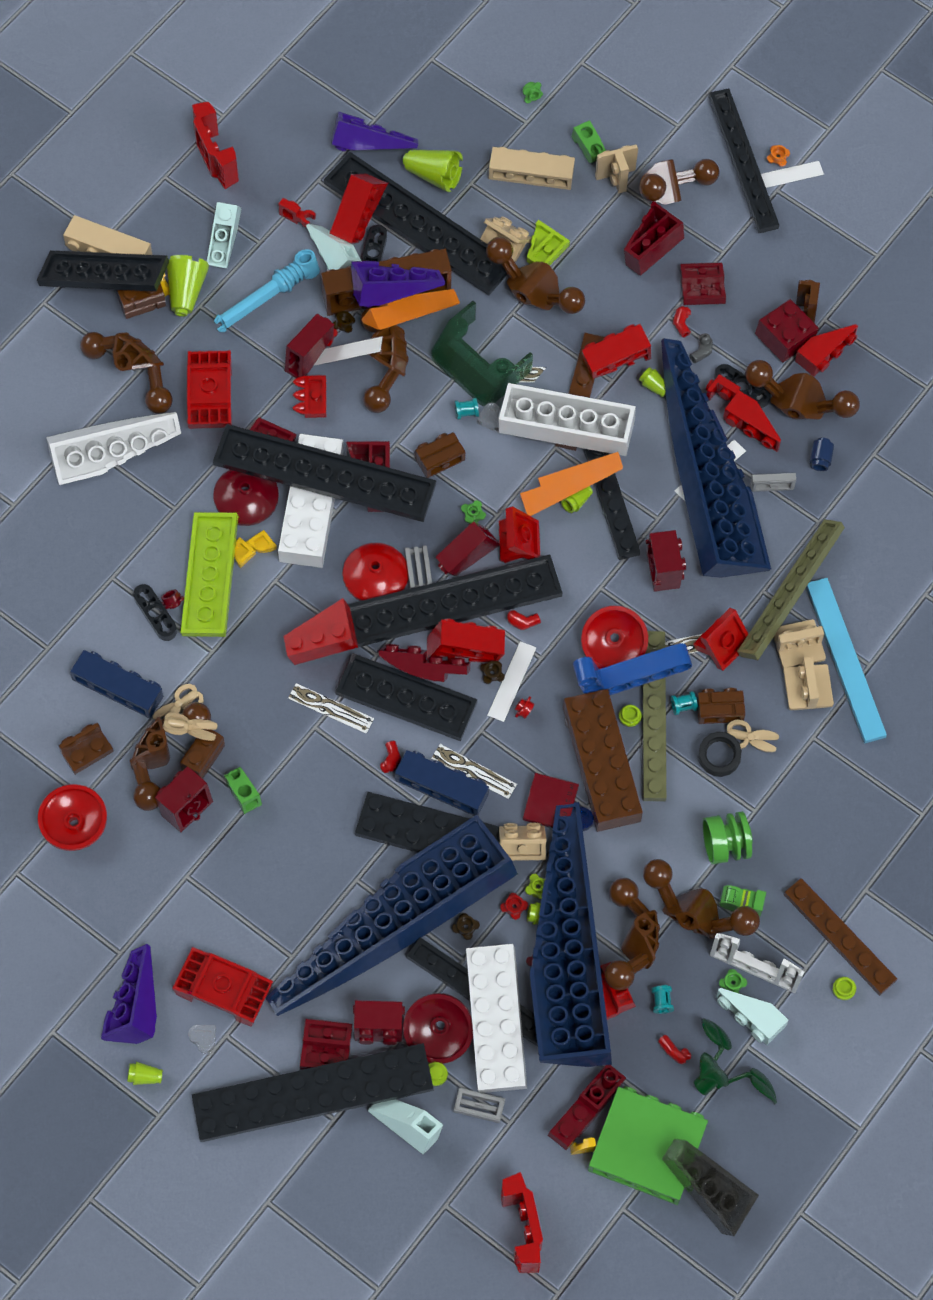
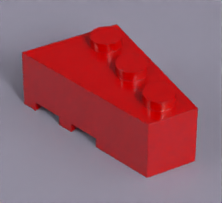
(616, 351)
(322, 635)

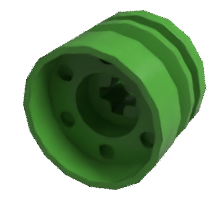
(732, 837)

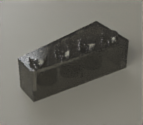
(711, 1186)

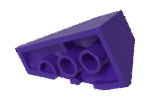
(354, 134)
(381, 285)
(135, 1005)

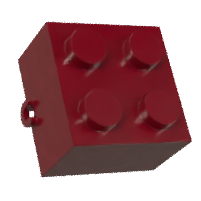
(786, 330)
(665, 560)
(183, 798)
(378, 1022)

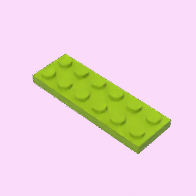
(209, 574)

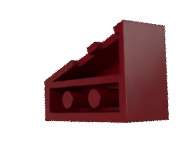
(653, 239)
(371, 451)

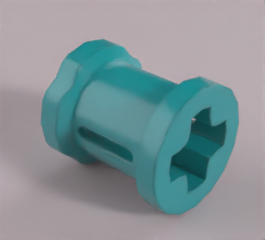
(466, 408)
(684, 703)
(662, 999)

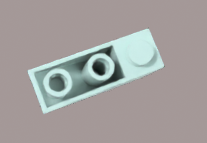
(223, 234)
(335, 251)
(759, 1016)
(409, 1123)

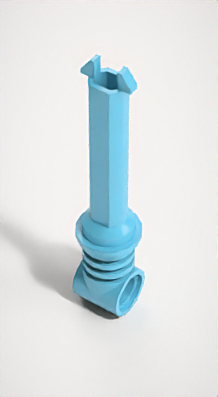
(303, 267)

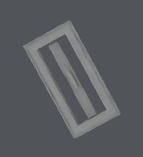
(773, 482)
(416, 551)
(477, 1114)

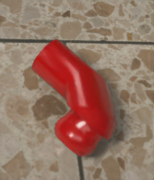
(679, 320)
(522, 622)
(393, 758)
(671, 1050)

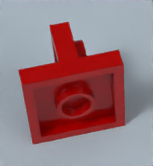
(518, 536)
(723, 639)

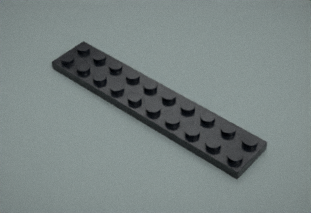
(423, 225)
(324, 472)
(455, 599)
(312, 1092)

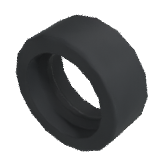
(722, 737)

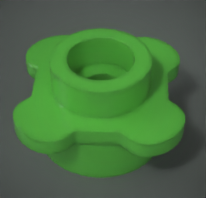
(532, 91)
(477, 516)
(734, 976)

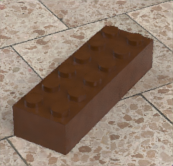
(338, 284)
(602, 760)

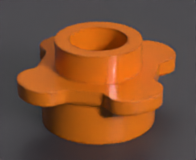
(782, 152)

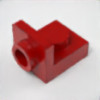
(723, 386)

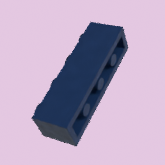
(116, 683)
(442, 783)

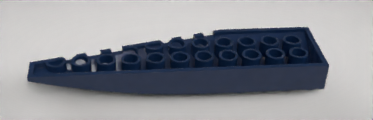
(713, 487)
(406, 907)

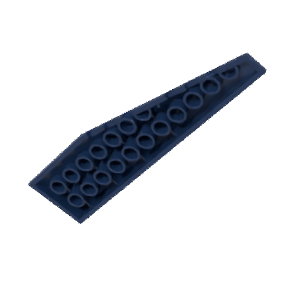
(566, 956)

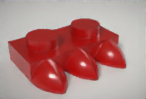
(313, 395)

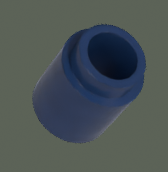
(821, 454)

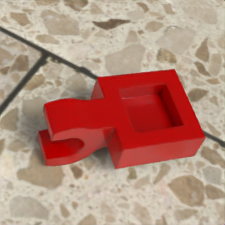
(292, 212)

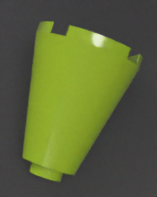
(435, 166)
(185, 282)

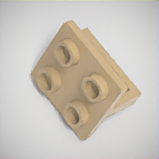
(617, 166)
(502, 228)
(799, 641)
(808, 686)
(523, 841)

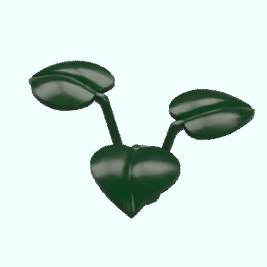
(713, 1076)

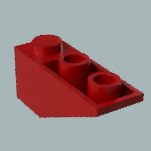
(821, 349)
(749, 417)

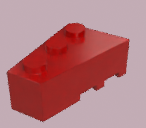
(357, 207)
(466, 641)

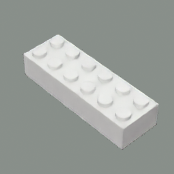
(567, 419)
(308, 516)
(496, 1018)

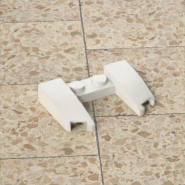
(726, 950)

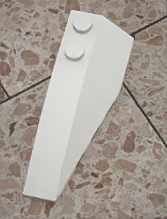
(103, 446)

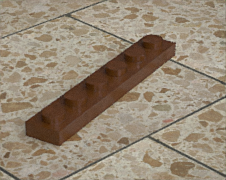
(582, 380)
(840, 937)

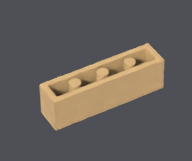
(531, 168)
(92, 237)

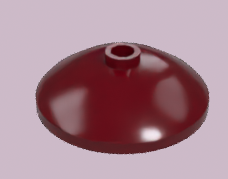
(251, 505)
(444, 1043)

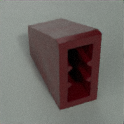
(308, 346)
(466, 549)

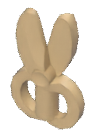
(180, 704)
(179, 724)
(754, 738)

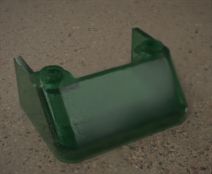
(468, 368)

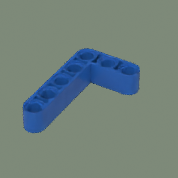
(632, 671)

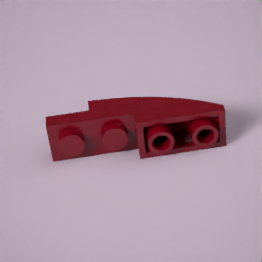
(415, 662)
(587, 1107)

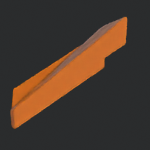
(409, 308)
(568, 482)

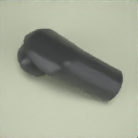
(705, 348)

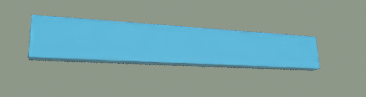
(846, 661)

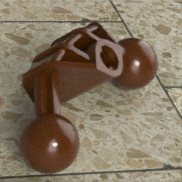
(663, 182)
(534, 283)
(131, 354)
(394, 356)
(801, 394)
(154, 753)
(697, 908)
(641, 940)

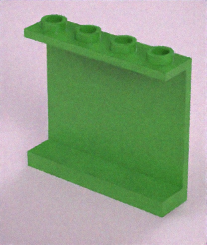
(638, 1137)

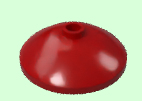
(367, 583)
(610, 620)
(71, 804)

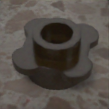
(344, 321)
(495, 666)
(463, 920)

